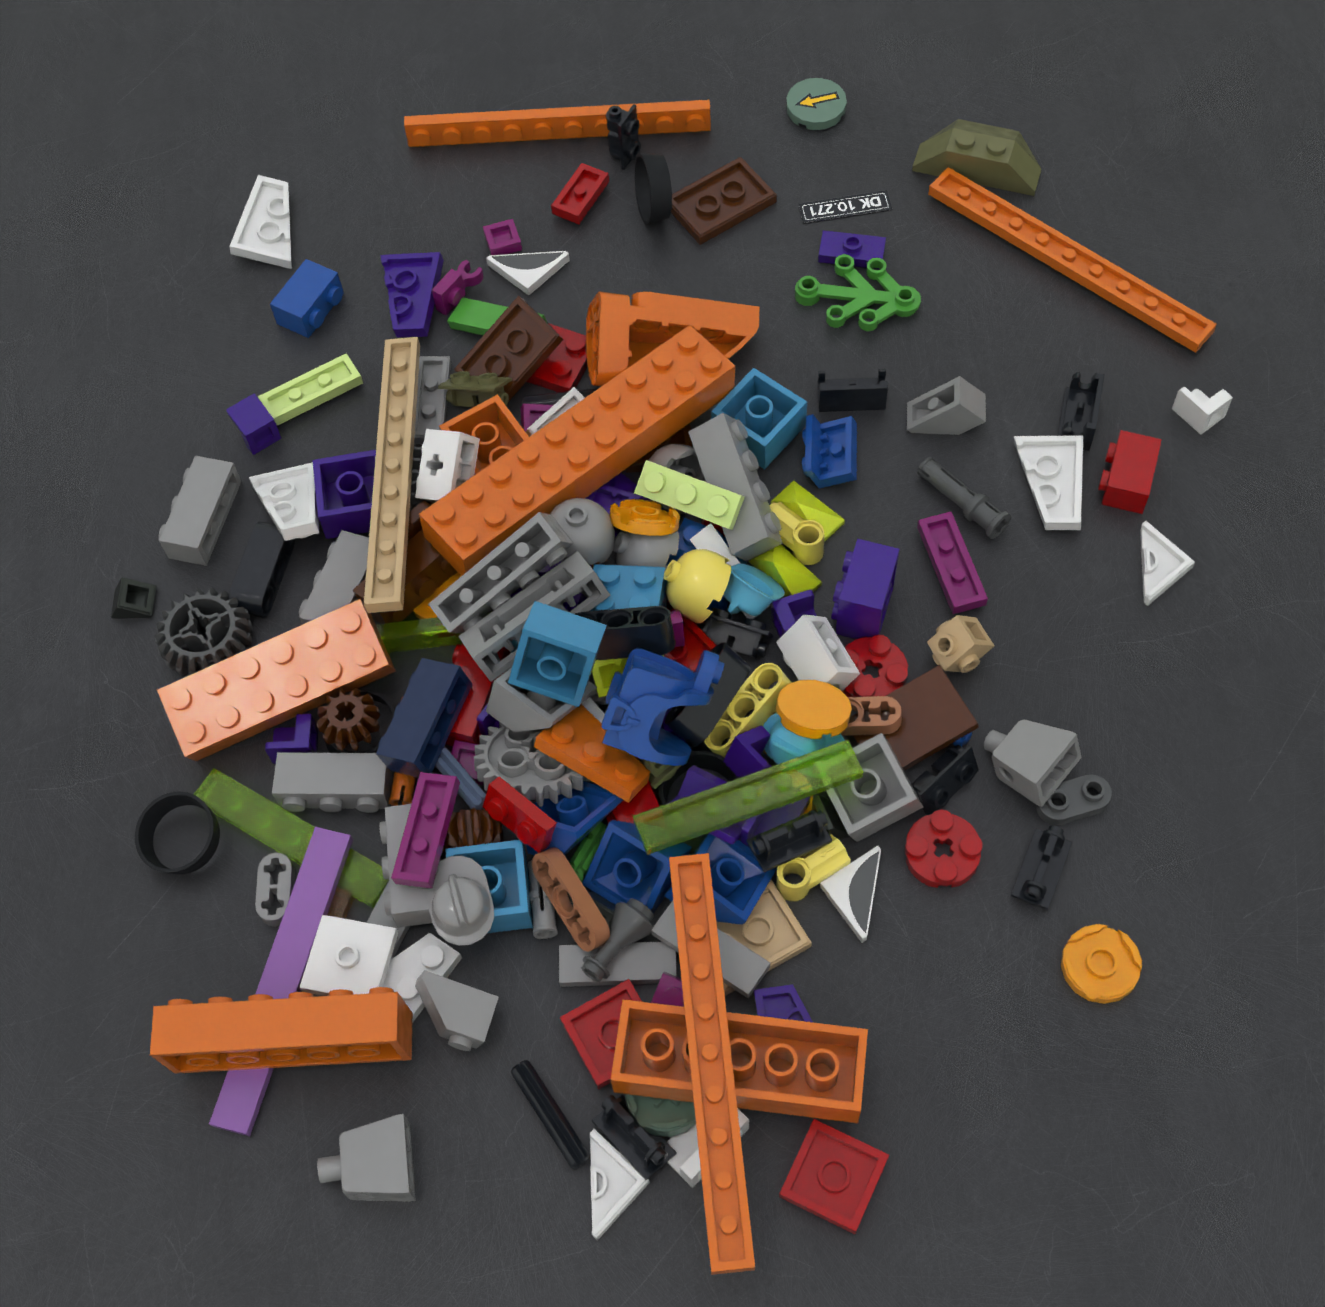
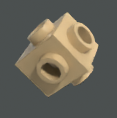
(960, 644)

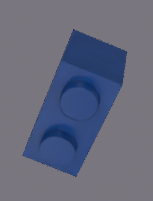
(307, 298)

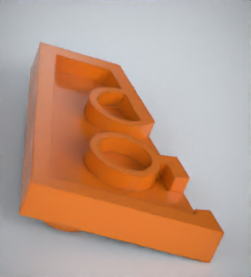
(579, 746)

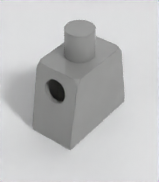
(1033, 758)
(373, 1162)

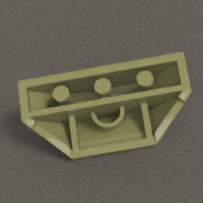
(983, 154)

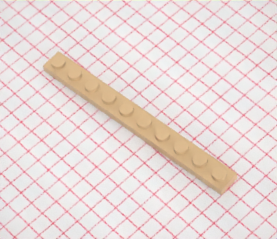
(392, 477)

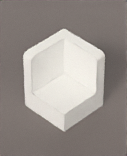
(1199, 409)

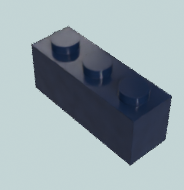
(424, 718)

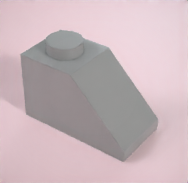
(947, 409)
(457, 1010)

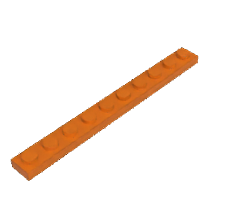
(551, 123)
(1073, 260)
(711, 1067)

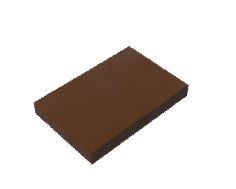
(721, 200)
(512, 346)
(930, 718)

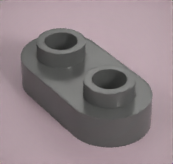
(1076, 800)

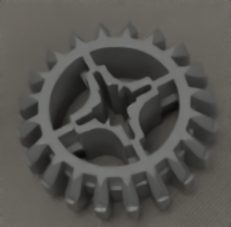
(181, 635)

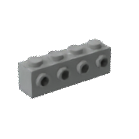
(732, 466)
(501, 573)

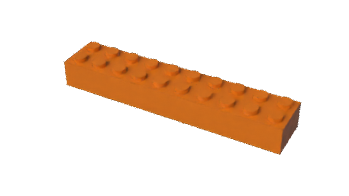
(580, 448)

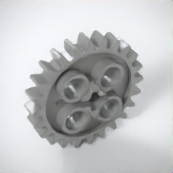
(523, 766)

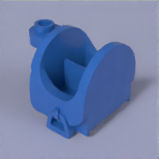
(643, 695)

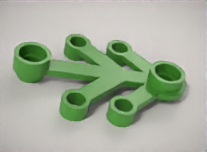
(861, 295)

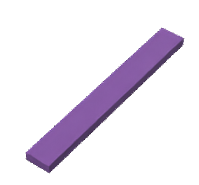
(283, 972)

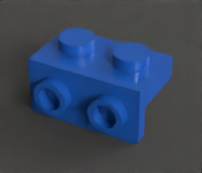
(830, 451)

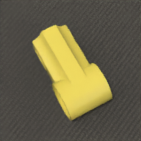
(797, 531)
(813, 868)

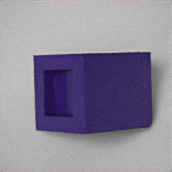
(254, 423)
(789, 609)
(294, 739)
(746, 750)

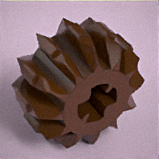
(334, 718)
(472, 828)

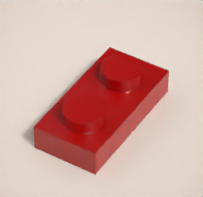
(580, 193)
(519, 815)

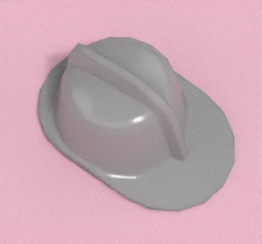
(460, 901)

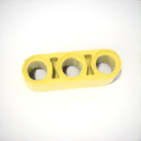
(751, 695)

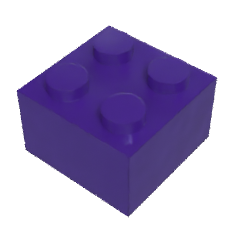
(344, 492)
(864, 589)

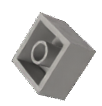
(877, 797)

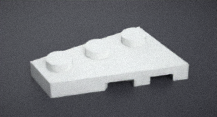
(265, 224)
(1055, 477)
(289, 500)
(405, 968)

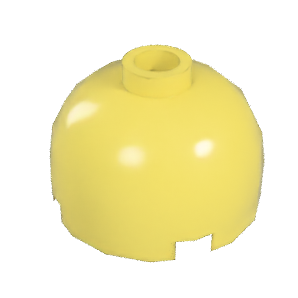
(695, 582)

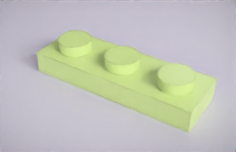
(311, 389)
(689, 495)

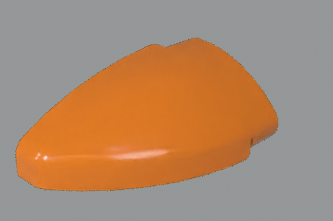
(625, 333)

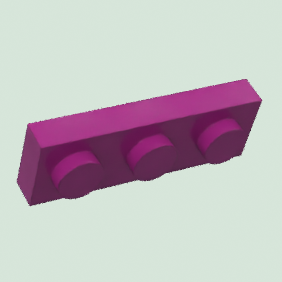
(952, 562)
(425, 830)

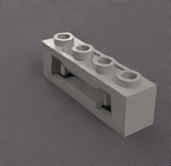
(508, 620)

